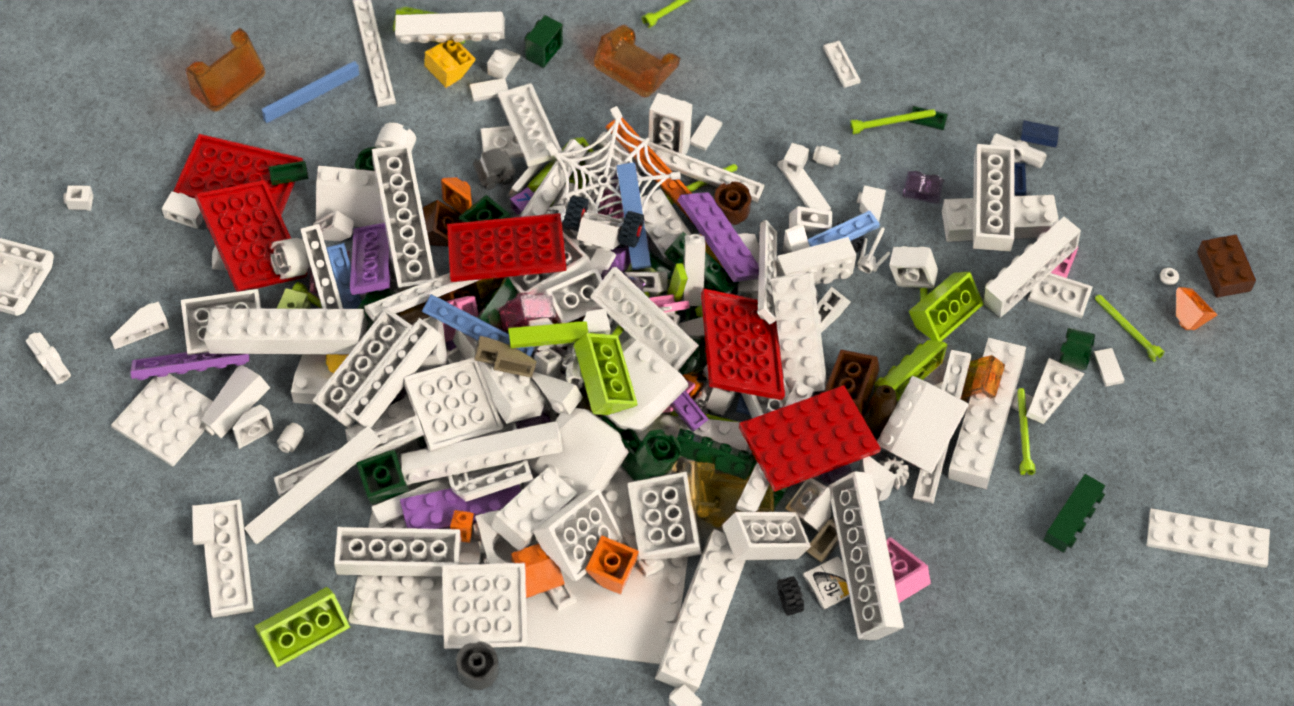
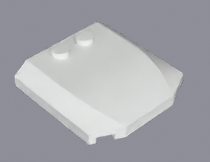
(21, 274)
(654, 385)
(589, 452)
(491, 479)

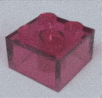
(526, 308)

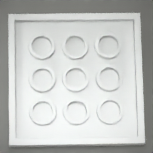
(452, 403)
(164, 418)
(484, 605)

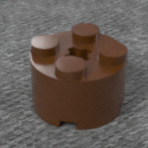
(734, 201)

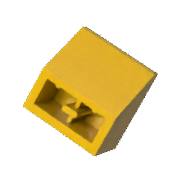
(448, 62)

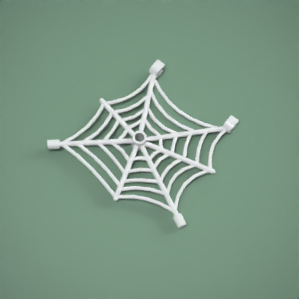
(604, 186)

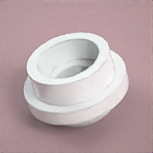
(1167, 279)

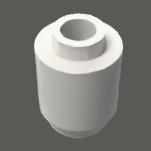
(826, 156)
(290, 437)

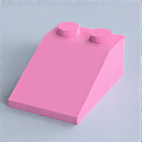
(908, 571)

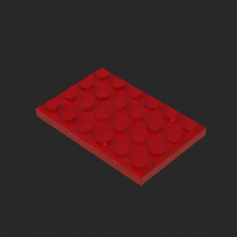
(226, 164)
(243, 229)
(506, 247)
(741, 346)
(809, 438)

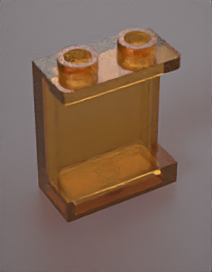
(983, 377)

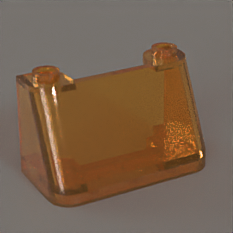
(632, 65)
(228, 76)

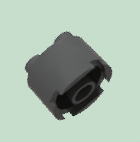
(494, 168)
(468, 667)

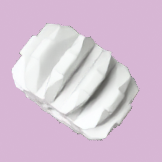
(900, 470)

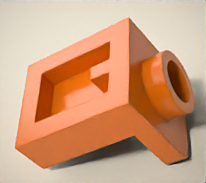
(463, 521)

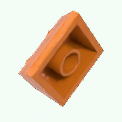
(612, 564)
(540, 570)

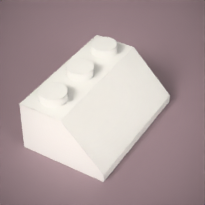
(573, 296)

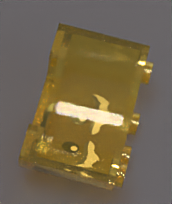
(719, 493)

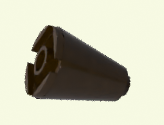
(880, 409)

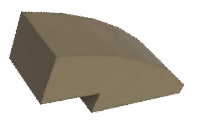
(504, 358)
(824, 541)

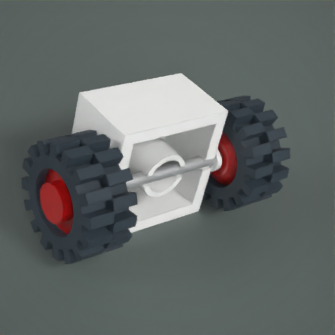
(602, 229)

